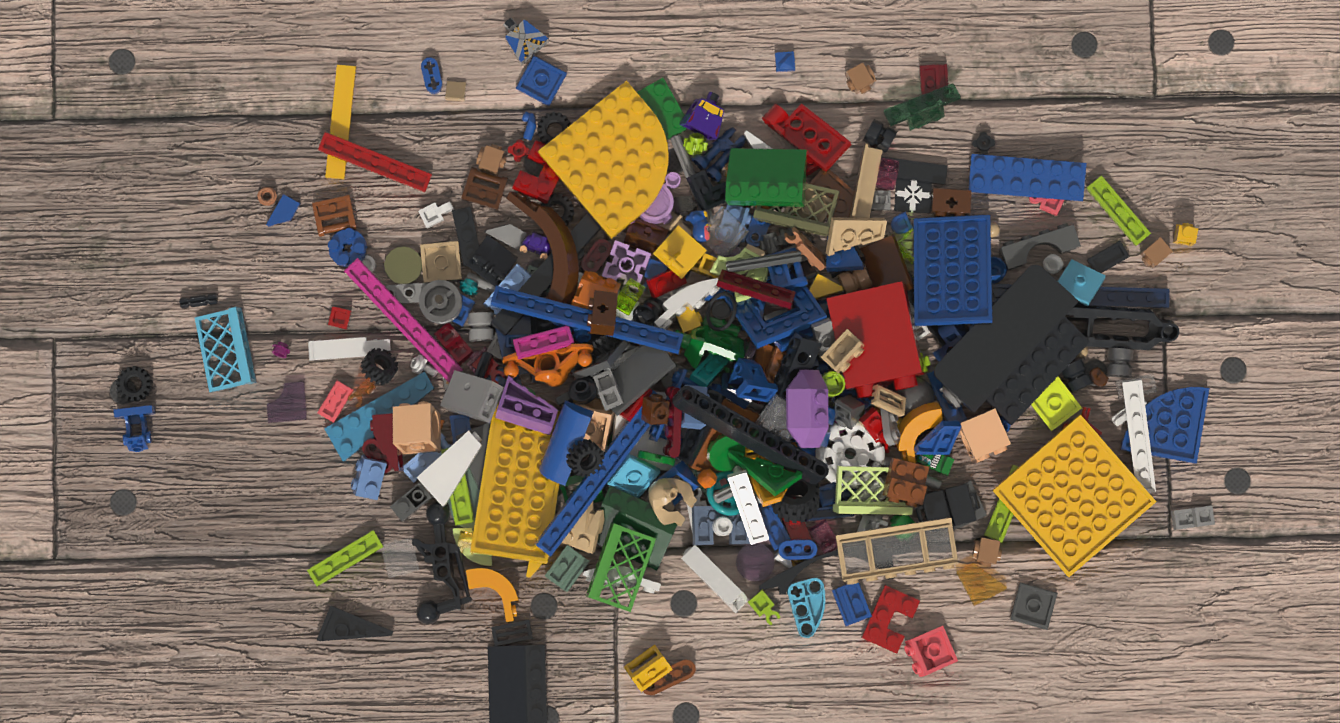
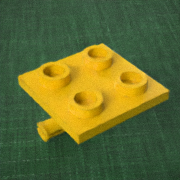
(679, 252)

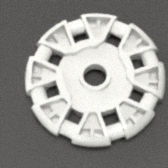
(860, 447)

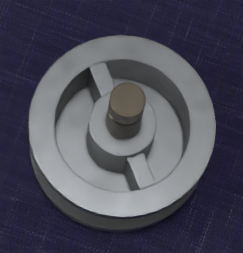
(440, 301)

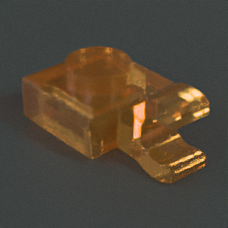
(365, 387)

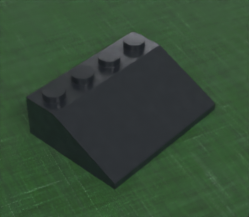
(517, 684)

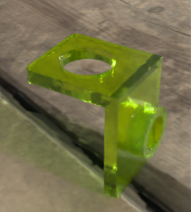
(905, 253)
(626, 299)

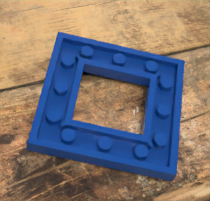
(763, 334)

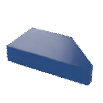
(284, 211)

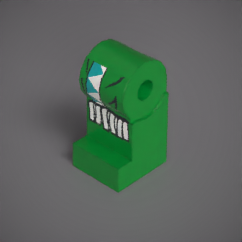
(938, 463)

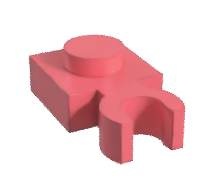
(1048, 205)

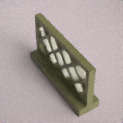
(802, 224)

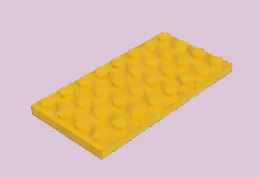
(514, 496)

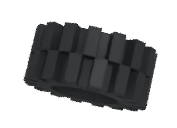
(547, 120)
(565, 203)
(601, 344)
(385, 361)
(123, 379)
(591, 463)

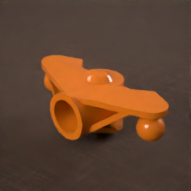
(563, 360)

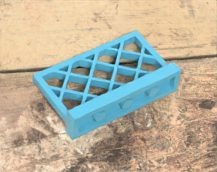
(241, 345)

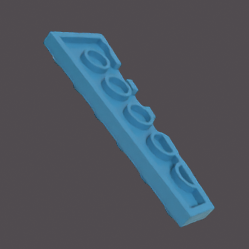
(354, 429)

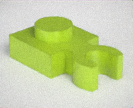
(762, 605)

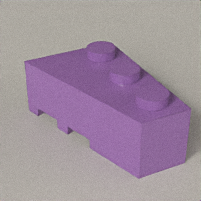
(525, 409)

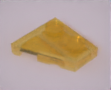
(979, 584)

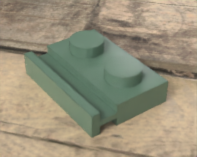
(567, 568)

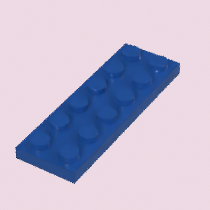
(1027, 177)

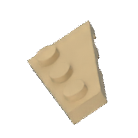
(854, 231)

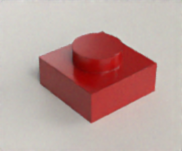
(339, 318)

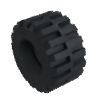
(800, 508)

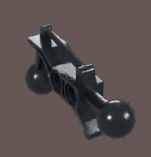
(429, 611)

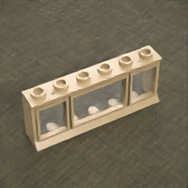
(896, 550)

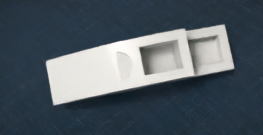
(691, 296)
(649, 586)

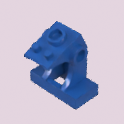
(751, 375)
(132, 416)

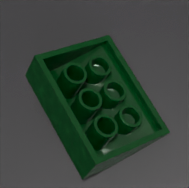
(637, 516)

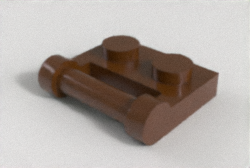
(483, 194)

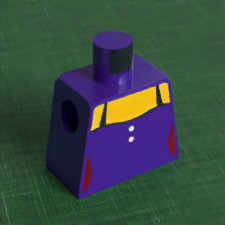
(704, 117)

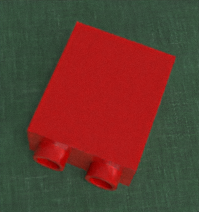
(886, 327)

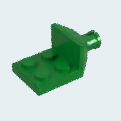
(714, 341)

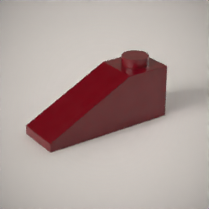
(383, 431)

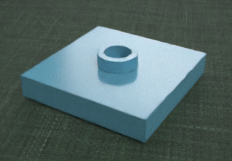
(1081, 281)
(634, 476)

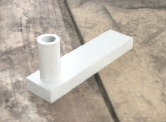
(748, 505)

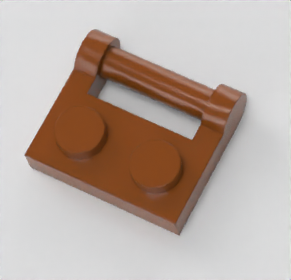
(333, 209)

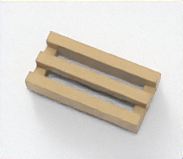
(888, 403)

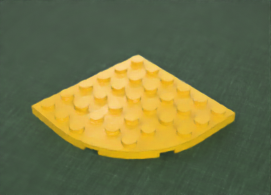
(612, 159)

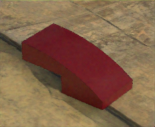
(453, 343)

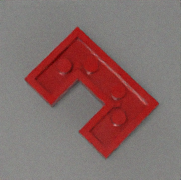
(541, 187)
(877, 627)

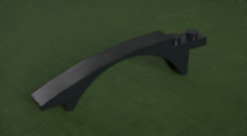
(786, 577)

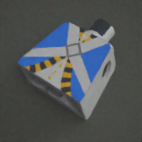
(524, 39)

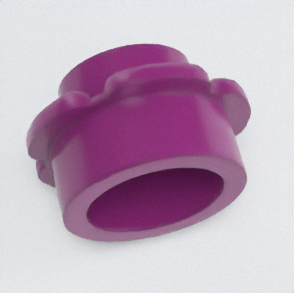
(280, 349)

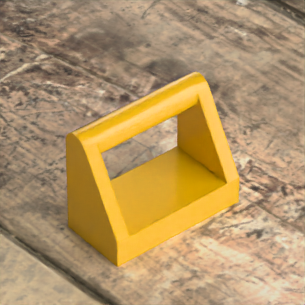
(649, 672)

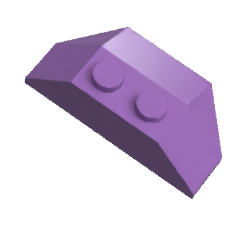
(807, 408)

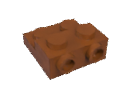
(906, 482)

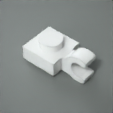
(433, 214)

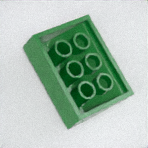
(766, 177)

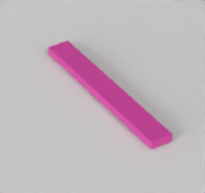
(402, 319)

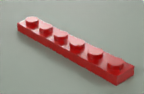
(374, 162)

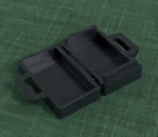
(956, 505)

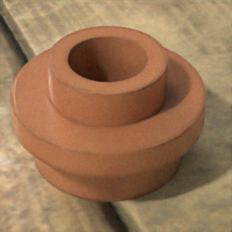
(265, 190)

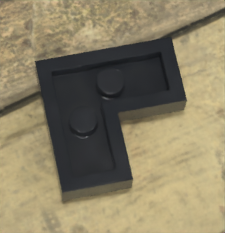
(705, 194)

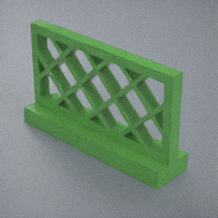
(604, 562)

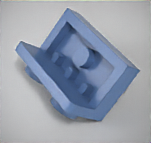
(368, 477)

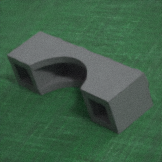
(1062, 239)

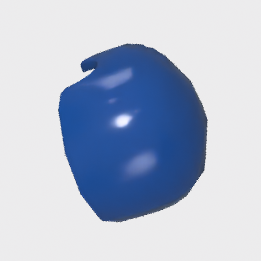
(998, 270)

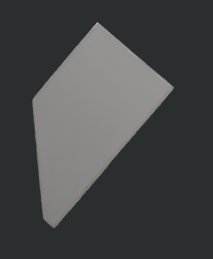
(507, 234)

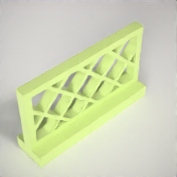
(867, 506)

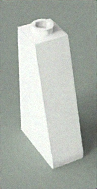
(448, 470)
(714, 578)

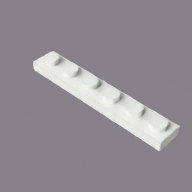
(1138, 433)

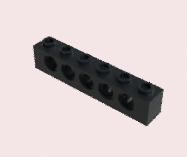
(798, 343)

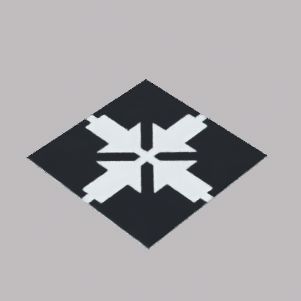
(912, 196)

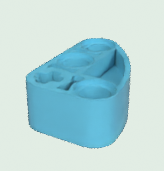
(812, 601)

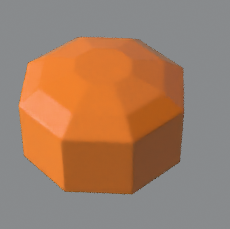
(707, 478)

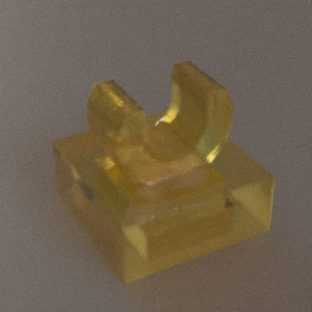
(465, 540)

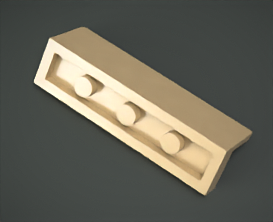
(866, 182)

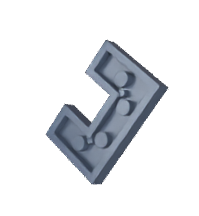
(702, 526)

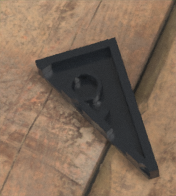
(343, 625)

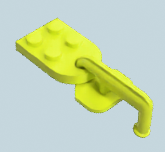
(1055, 404)

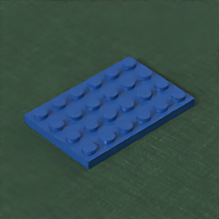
(952, 270)

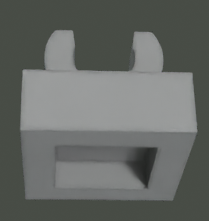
(881, 201)

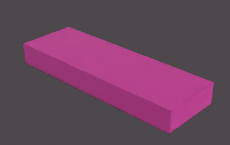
(543, 342)

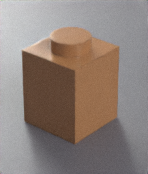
(1156, 253)

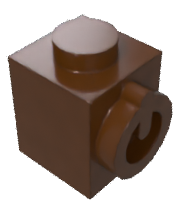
(655, 409)

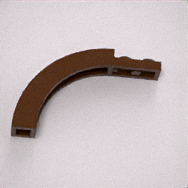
(561, 243)

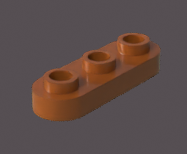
(677, 677)

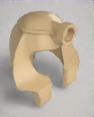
(661, 495)

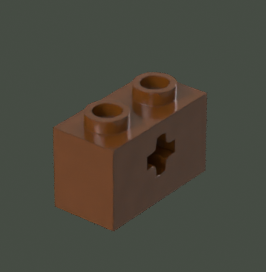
(941, 196)
(603, 313)

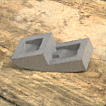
(608, 389)
(1192, 517)

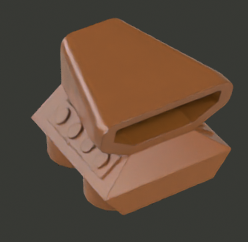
(770, 360)

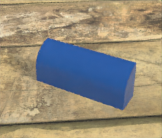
(568, 430)

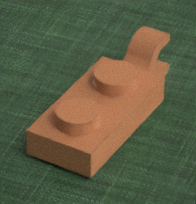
(813, 255)

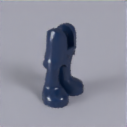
(721, 144)

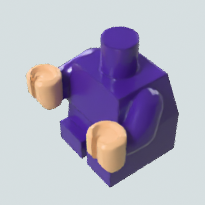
(538, 243)

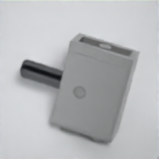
(473, 394)

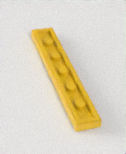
(341, 116)

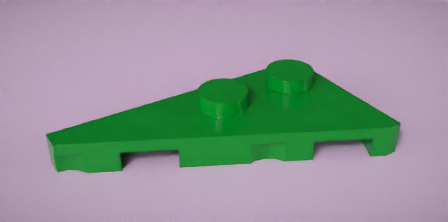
(769, 475)

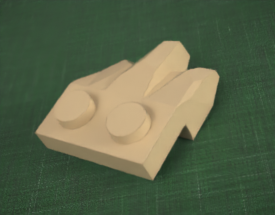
(586, 530)

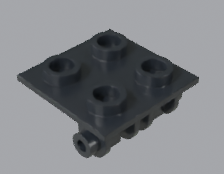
(492, 261)

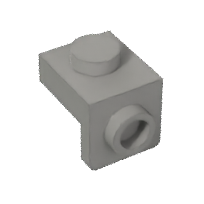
(871, 522)

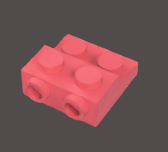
(930, 651)

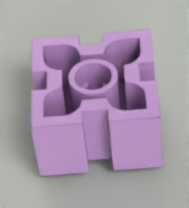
(621, 254)

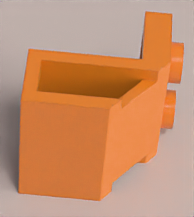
(589, 283)

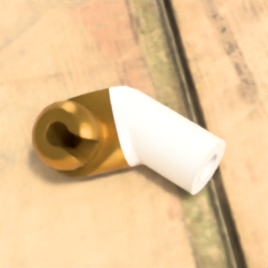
(788, 563)

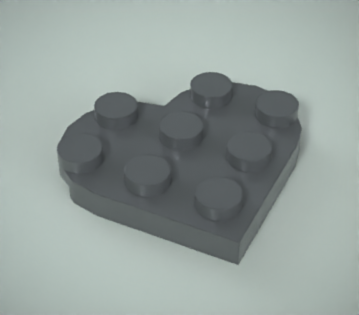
(601, 362)

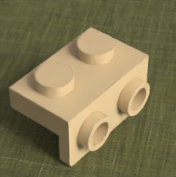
(843, 351)

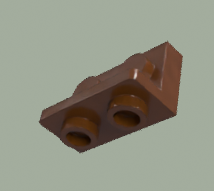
(645, 236)

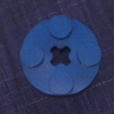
(345, 237)

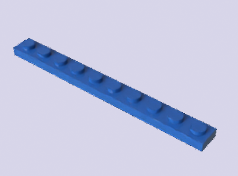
(578, 317)
(592, 485)

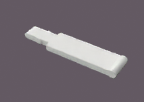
(344, 348)

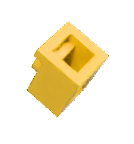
(1185, 234)

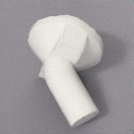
(419, 364)

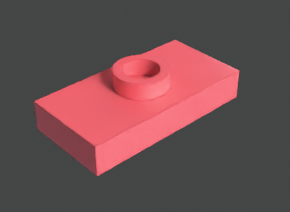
(335, 401)

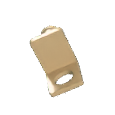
(677, 220)

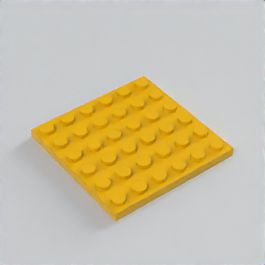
(1074, 495)

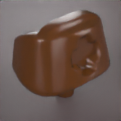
(1098, 377)

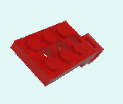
(780, 122)

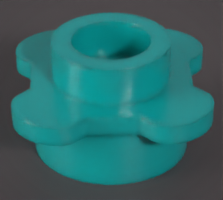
(468, 286)

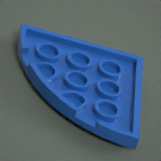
(1175, 424)

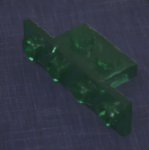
(923, 108)

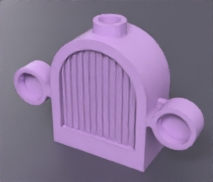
(663, 206)

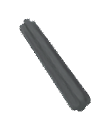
(764, 261)

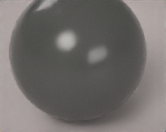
(917, 395)

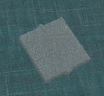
(400, 558)

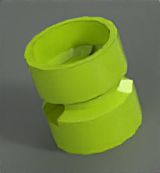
(834, 383)

